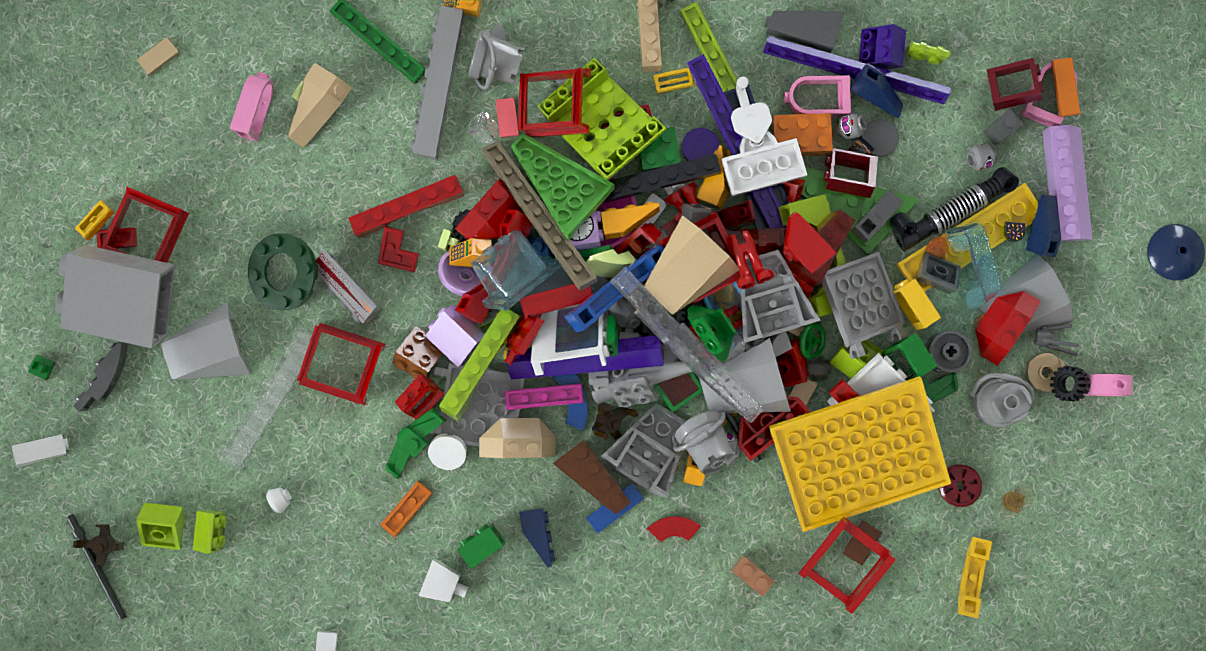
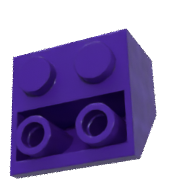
(883, 46)

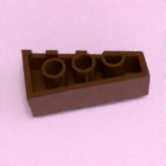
(589, 472)

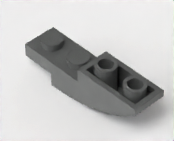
(109, 372)

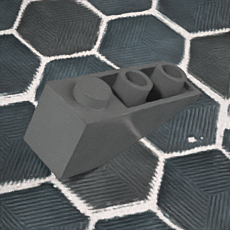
(877, 216)

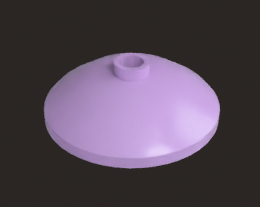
(453, 276)

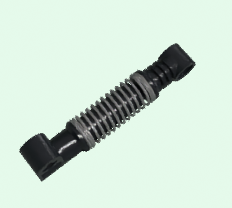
(909, 233)

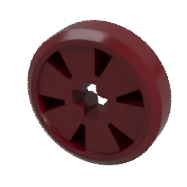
(971, 482)

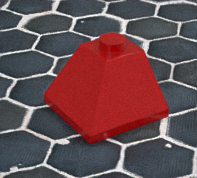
(792, 365)

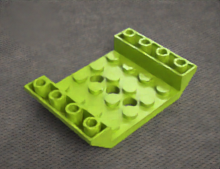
(600, 101)

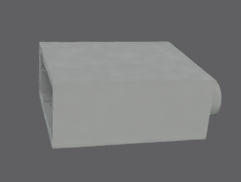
(115, 295)

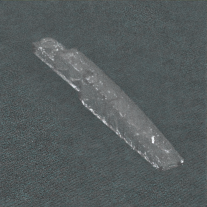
(686, 345)

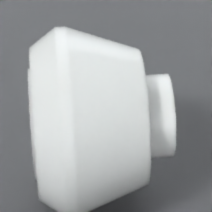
(278, 499)

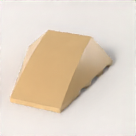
(688, 267)

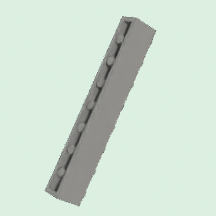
(438, 83)

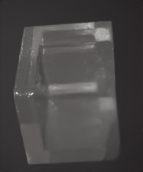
(483, 128)

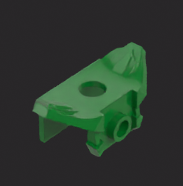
(704, 318)

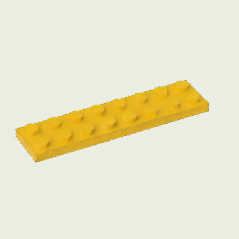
(1015, 206)

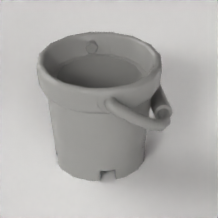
(494, 60)
(1001, 399)
(705, 441)

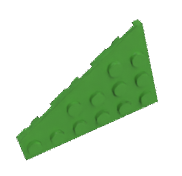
(563, 185)
(853, 205)

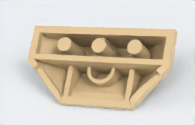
(517, 439)

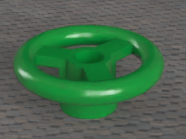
(808, 340)

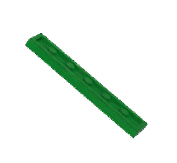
(378, 40)

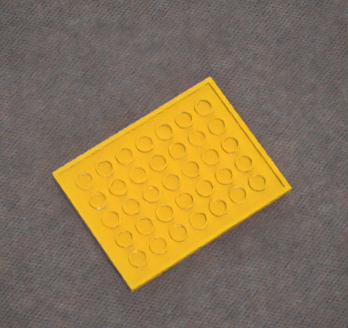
(860, 454)

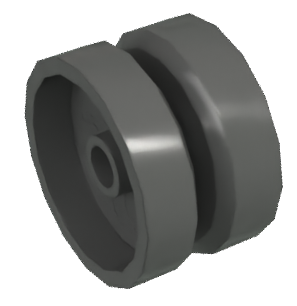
(958, 347)

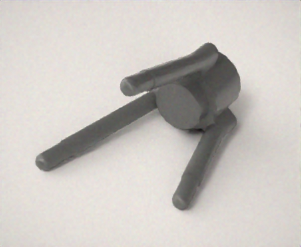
(1045, 339)

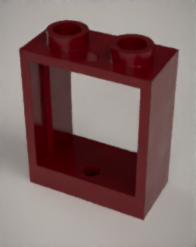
(1020, 98)
(851, 160)

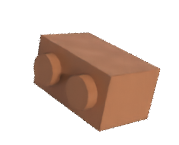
(752, 575)

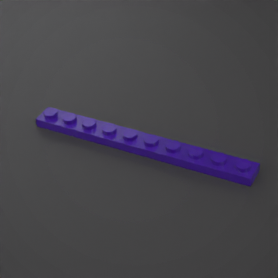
(849, 67)
(722, 114)

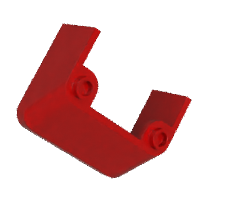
(805, 244)

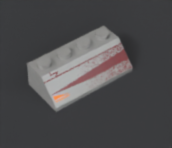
(343, 285)

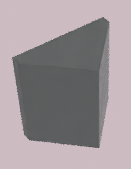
(938, 273)

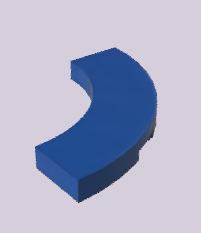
(578, 411)

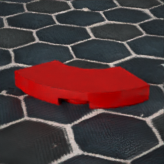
(673, 526)

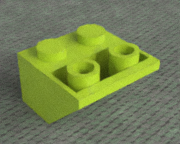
(209, 531)

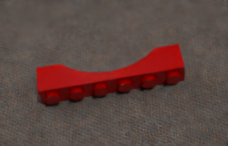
(391, 211)
(471, 302)

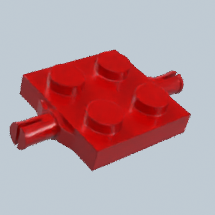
(523, 336)

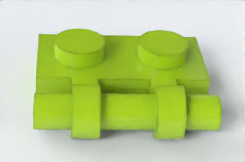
(923, 51)

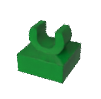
(41, 367)

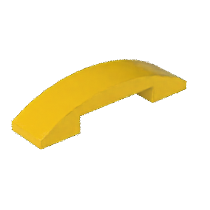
(972, 577)

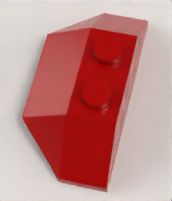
(487, 214)
(1004, 324)
(757, 437)

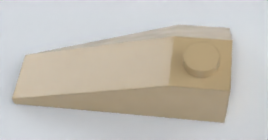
(318, 101)

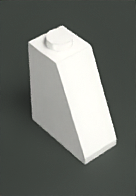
(39, 450)

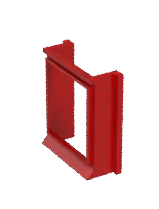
(571, 127)
(712, 219)
(172, 234)
(553, 299)
(376, 348)
(871, 578)

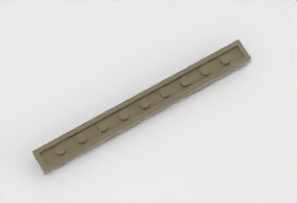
(539, 216)

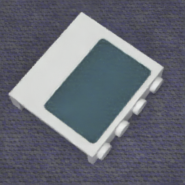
(559, 341)

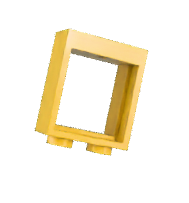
(915, 304)

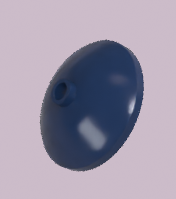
(1165, 253)

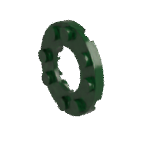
(305, 265)

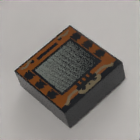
(861, 146)

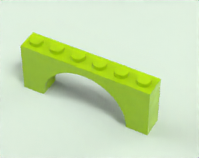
(814, 212)
(461, 392)

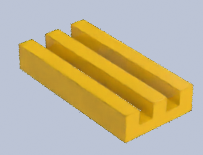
(676, 87)
(94, 220)

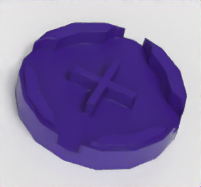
(699, 143)

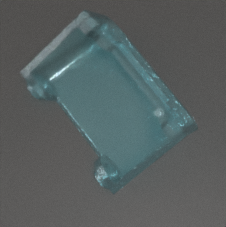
(975, 239)

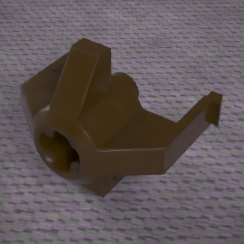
(610, 420)
(101, 544)

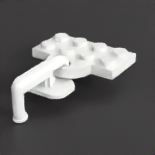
(764, 163)

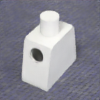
(442, 583)

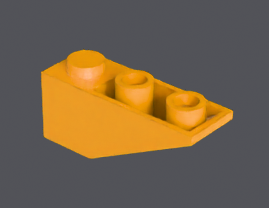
(715, 188)
(624, 221)

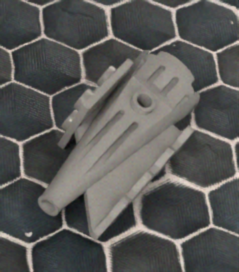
(635, 384)

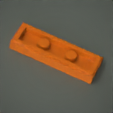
(1065, 87)
(406, 508)

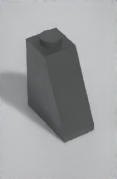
(1003, 126)

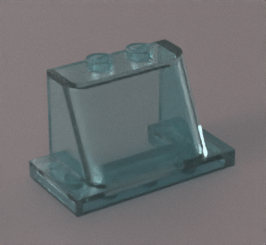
(511, 270)

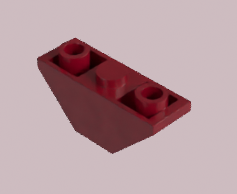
(737, 216)

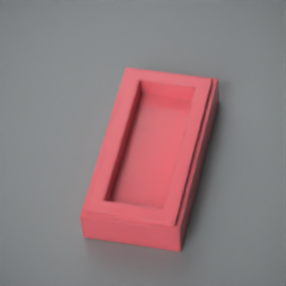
(507, 117)

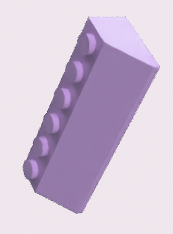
(1068, 181)

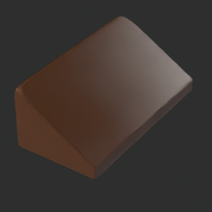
(858, 551)

